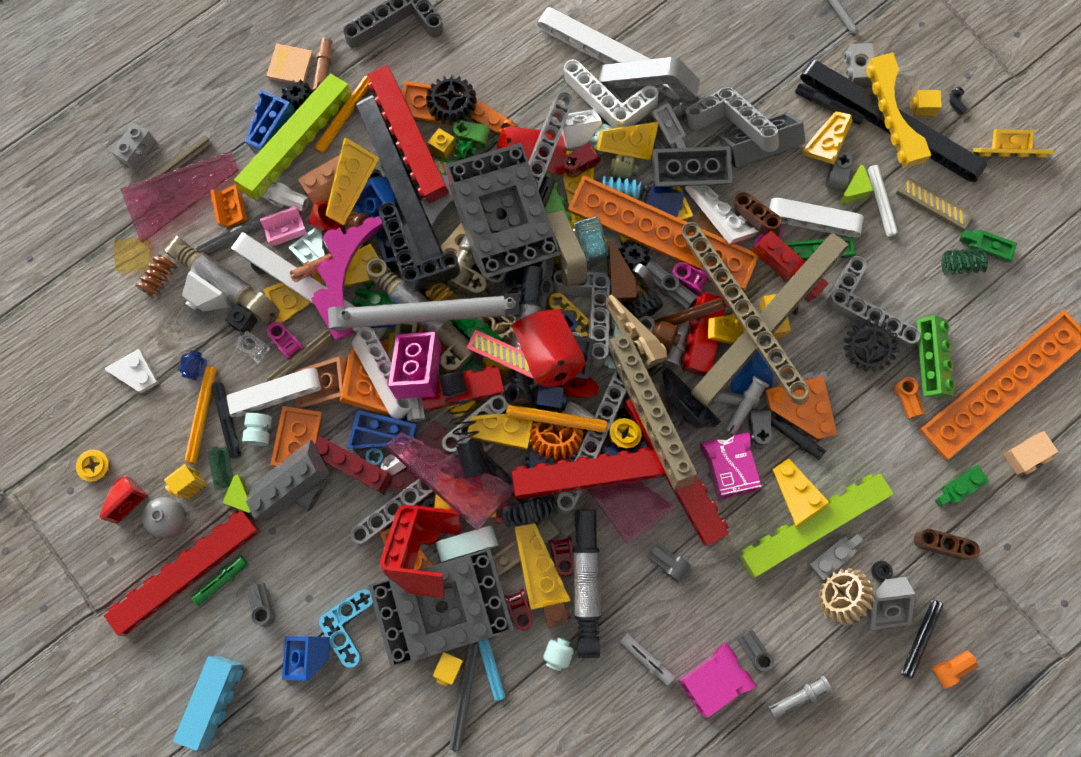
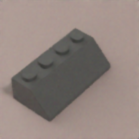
(745, 150)
(692, 166)
(286, 482)

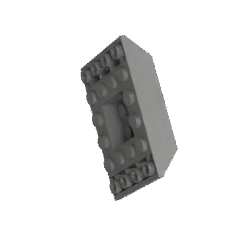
(503, 183)
(415, 627)

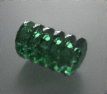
(967, 259)

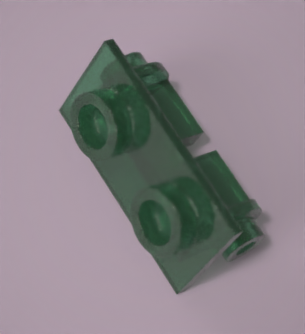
(220, 467)

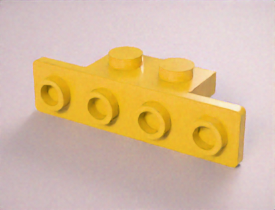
(1013, 141)

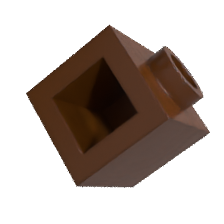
(557, 614)

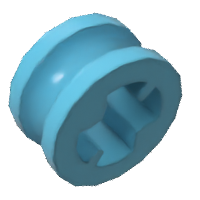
(377, 451)

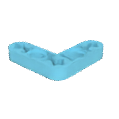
(340, 620)

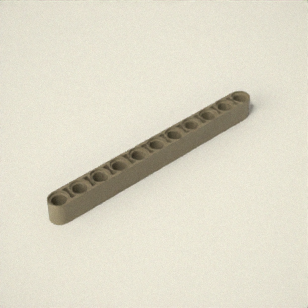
(773, 316)
(747, 319)

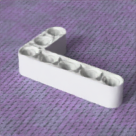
(588, 87)

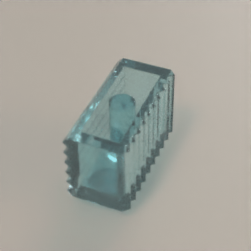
(591, 238)

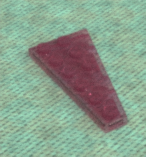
(166, 196)
(471, 497)
(629, 505)

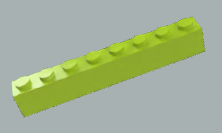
(293, 137)
(793, 539)

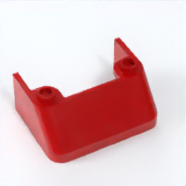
(408, 531)

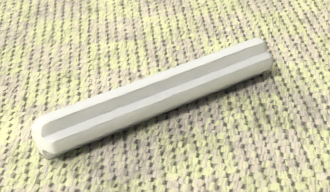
(882, 201)

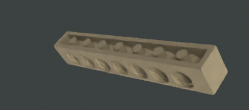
(652, 412)

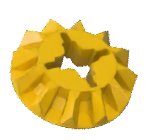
(619, 427)
(85, 460)

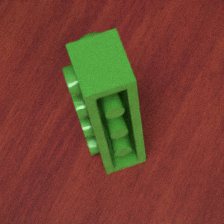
(935, 357)

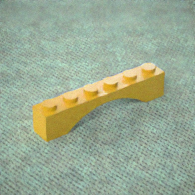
(910, 146)

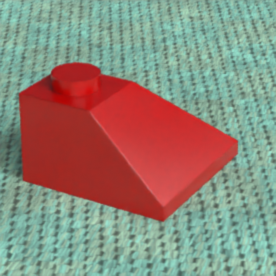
(122, 500)

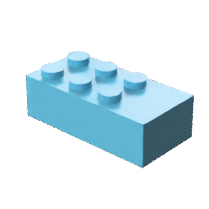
(208, 703)

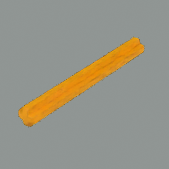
(343, 115)
(200, 415)
(556, 418)

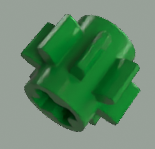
(459, 150)

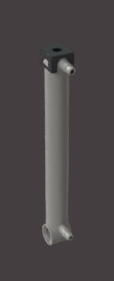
(344, 318)

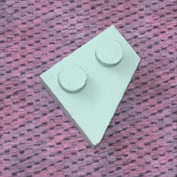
(308, 247)

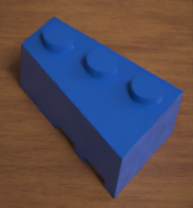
(269, 117)
(377, 430)

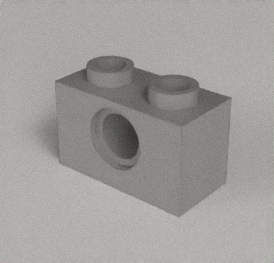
(861, 55)
(133, 146)

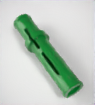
(226, 574)

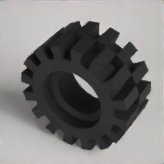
(646, 305)

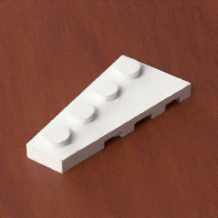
(720, 214)

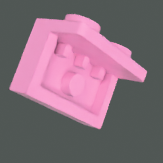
(283, 226)

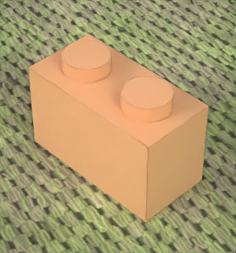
(1030, 453)

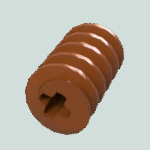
(156, 276)

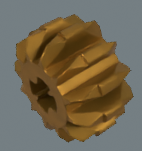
(440, 293)

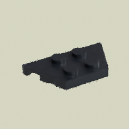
(681, 399)

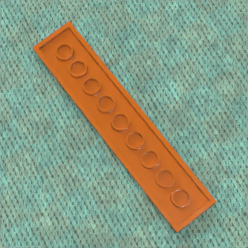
(655, 228)
(1003, 385)

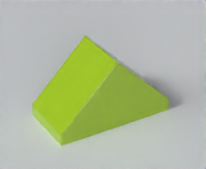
(858, 188)
(237, 494)

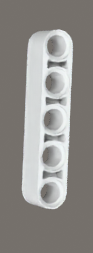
(818, 217)
(378, 368)
(273, 392)

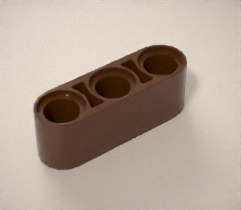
(753, 207)
(956, 543)

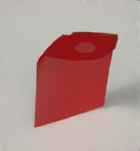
(528, 138)
(544, 342)

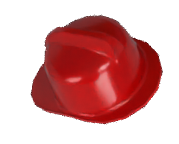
(319, 219)
(579, 387)

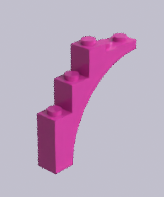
(333, 271)

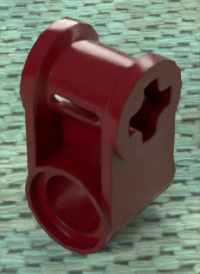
(581, 159)
(563, 554)
(519, 608)

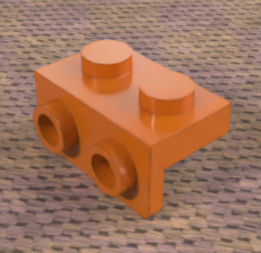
(229, 207)

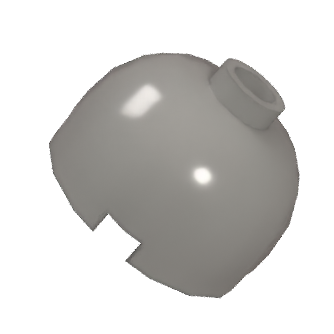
(163, 517)

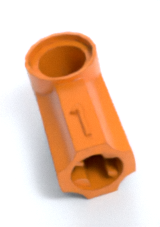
(909, 400)
(951, 671)

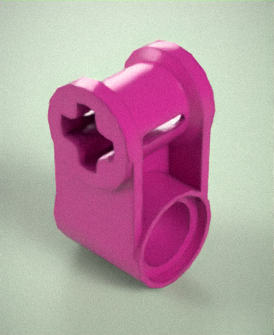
(691, 277)
(286, 341)

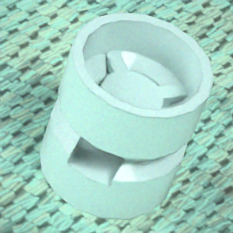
(256, 430)

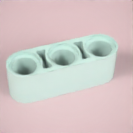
(466, 543)

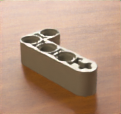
(572, 256)

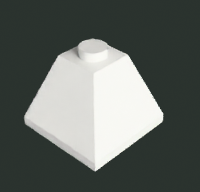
(580, 128)
(203, 295)

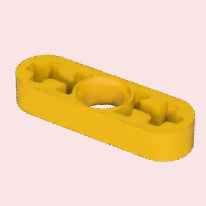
(564, 301)

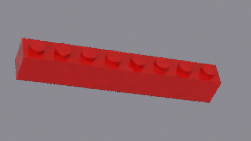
(408, 134)
(586, 473)
(692, 498)
(181, 573)

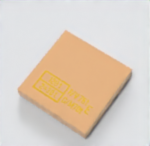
(289, 64)

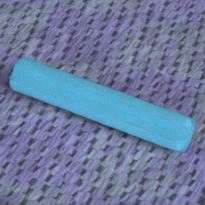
(491, 669)

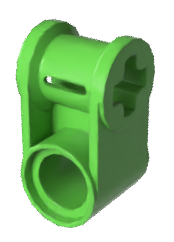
(473, 132)

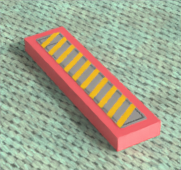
(499, 352)

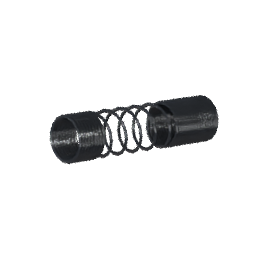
(471, 454)

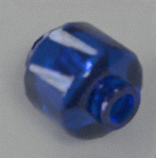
(192, 365)

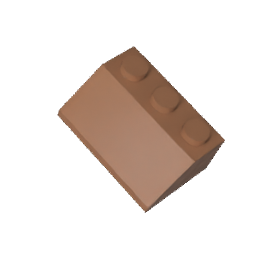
(319, 182)

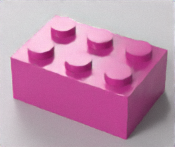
(415, 365)

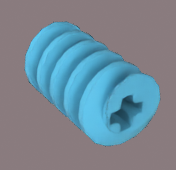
(629, 189)

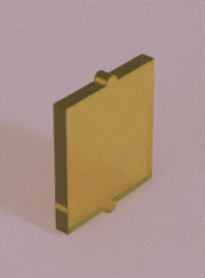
(131, 254)

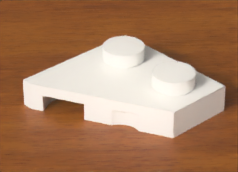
(134, 371)

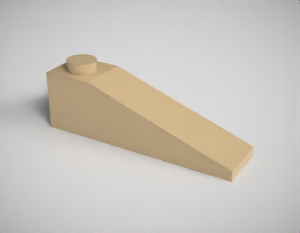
(646, 343)

